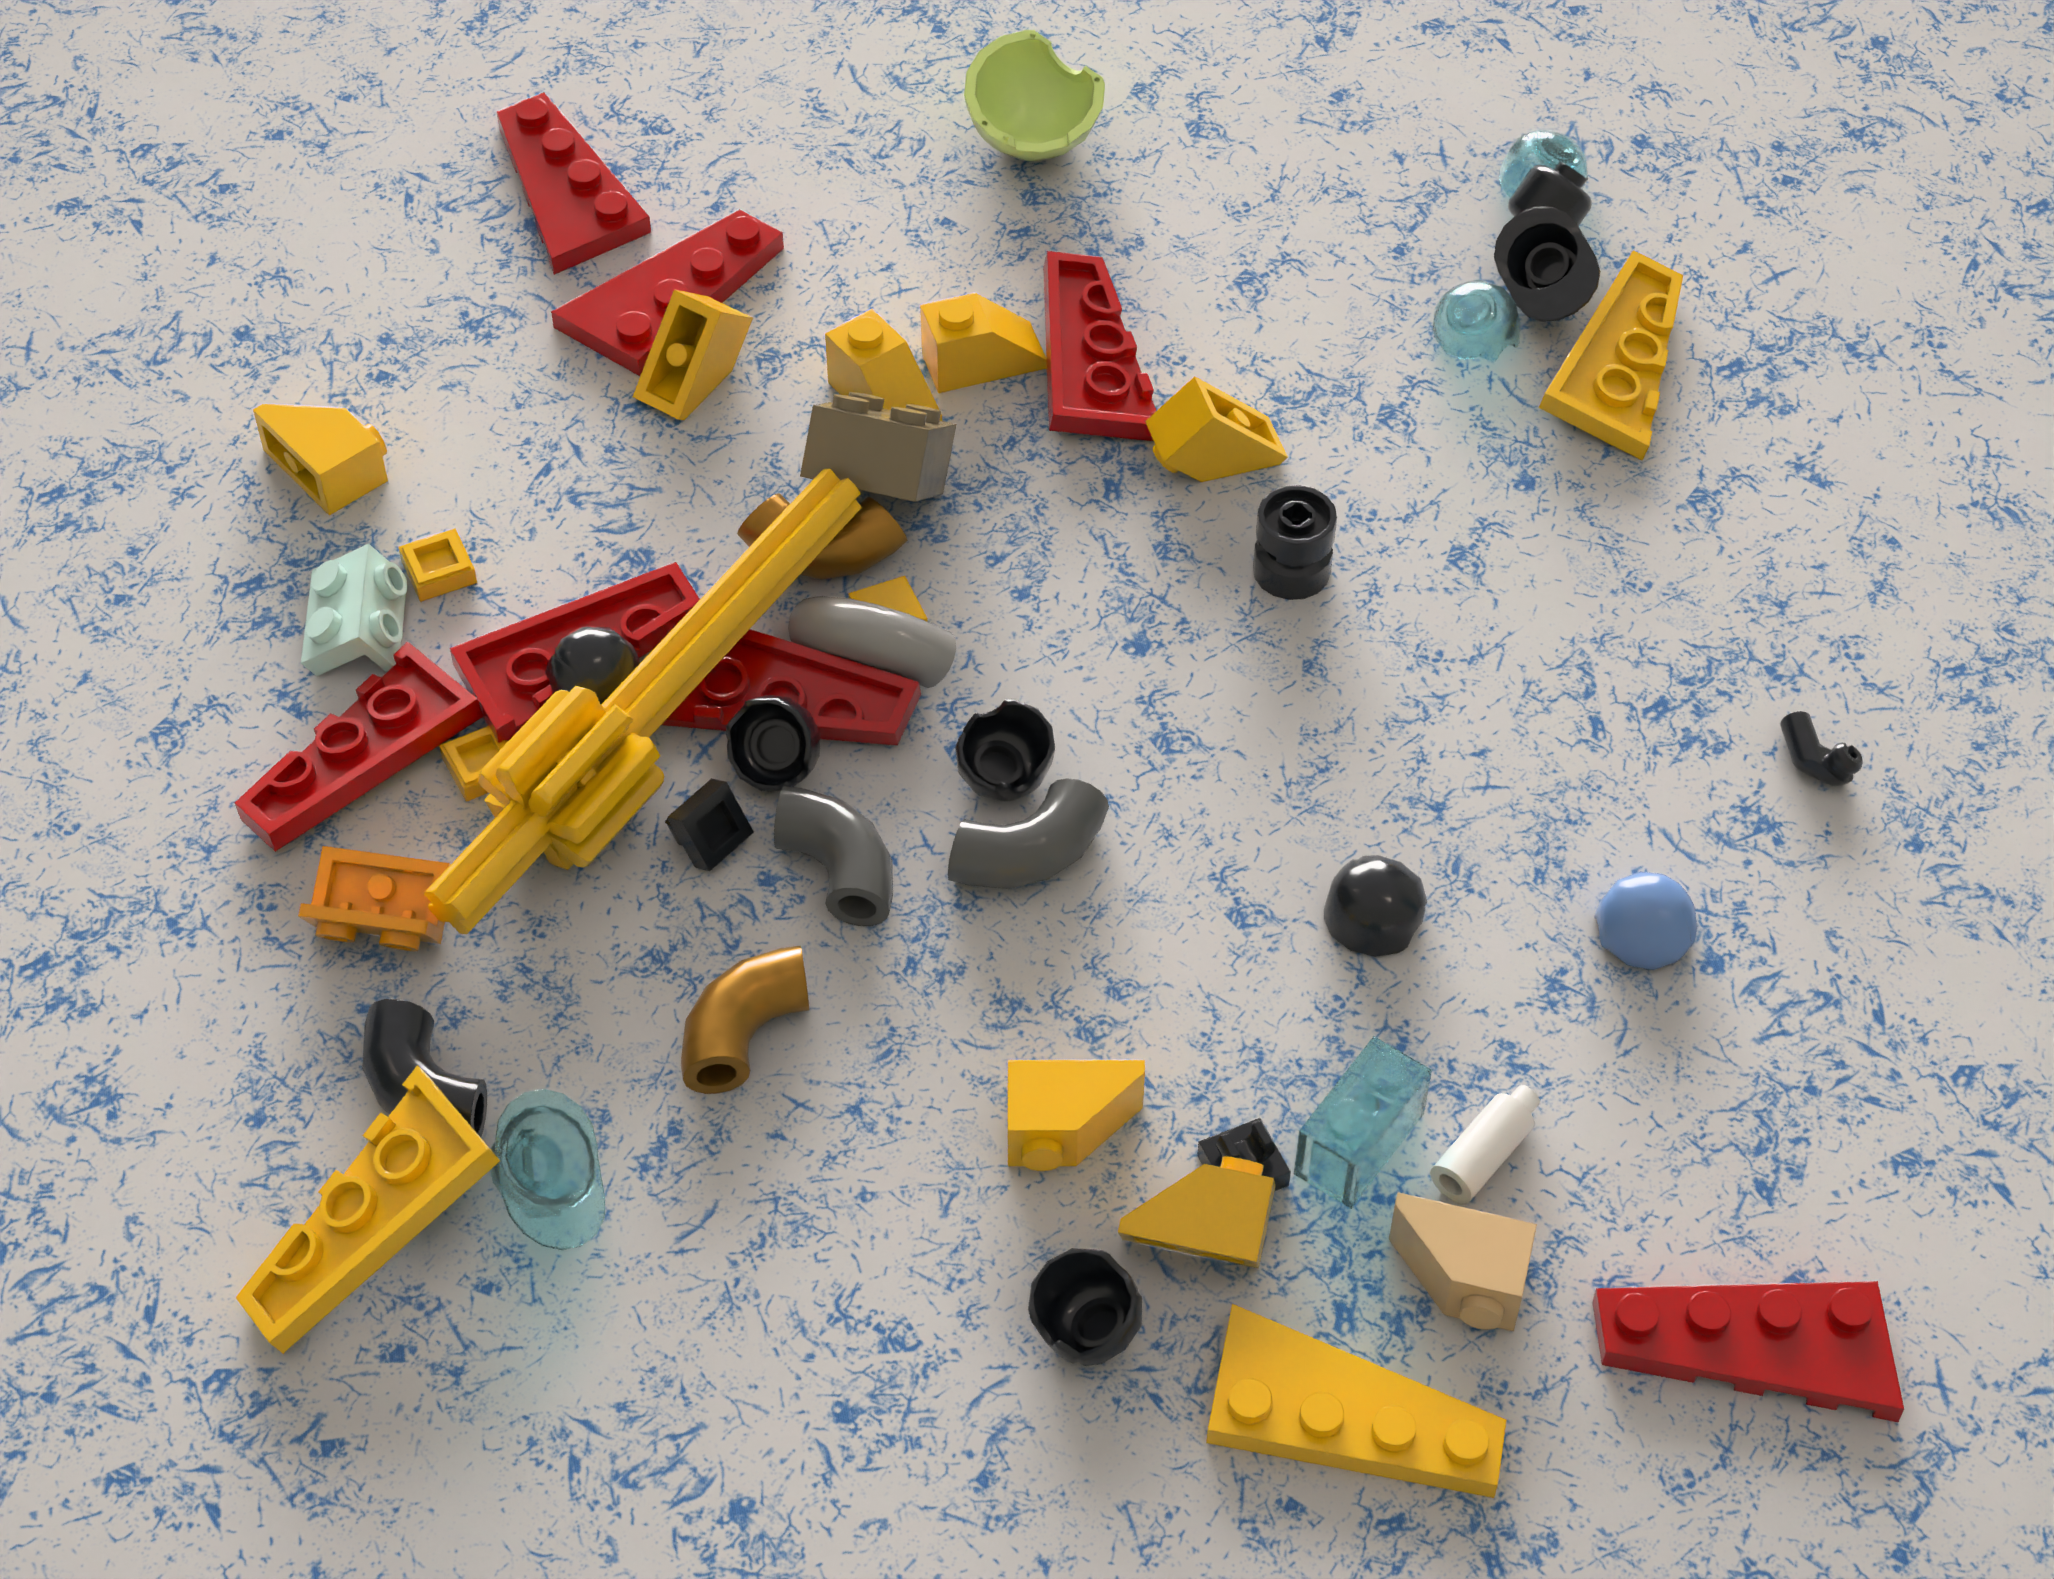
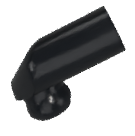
(1809, 756)

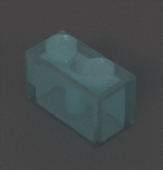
(1362, 1122)

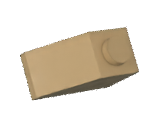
(1465, 1258)

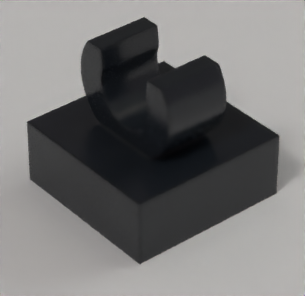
(709, 824)
(1248, 1142)

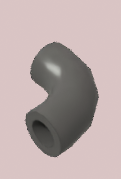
(846, 846)
(1033, 847)

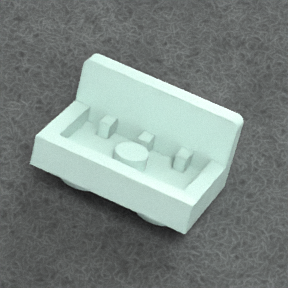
(354, 611)

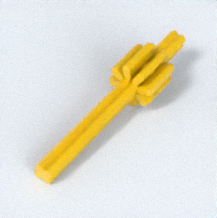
(590, 765)

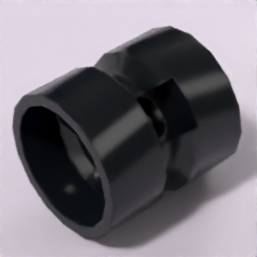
(1294, 542)

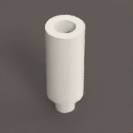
(1485, 1144)

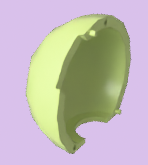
(1029, 99)

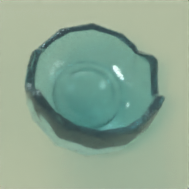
(1539, 148)
(1476, 321)

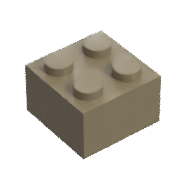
(880, 449)

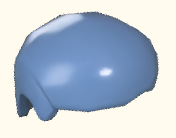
(1647, 920)

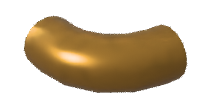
(858, 546)
(731, 1012)

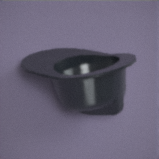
(1546, 264)

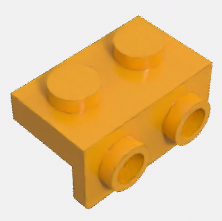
(374, 897)

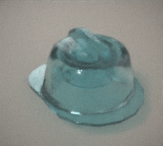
(549, 1169)

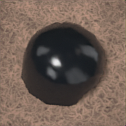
(592, 660)
(772, 742)
(1005, 751)
(1375, 906)
(1085, 1306)

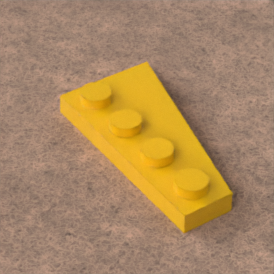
(1619, 359)
(392, 1191)
(1335, 1410)

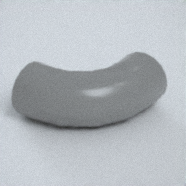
(874, 637)

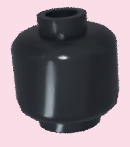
(1552, 188)

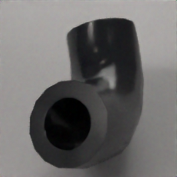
(399, 1040)

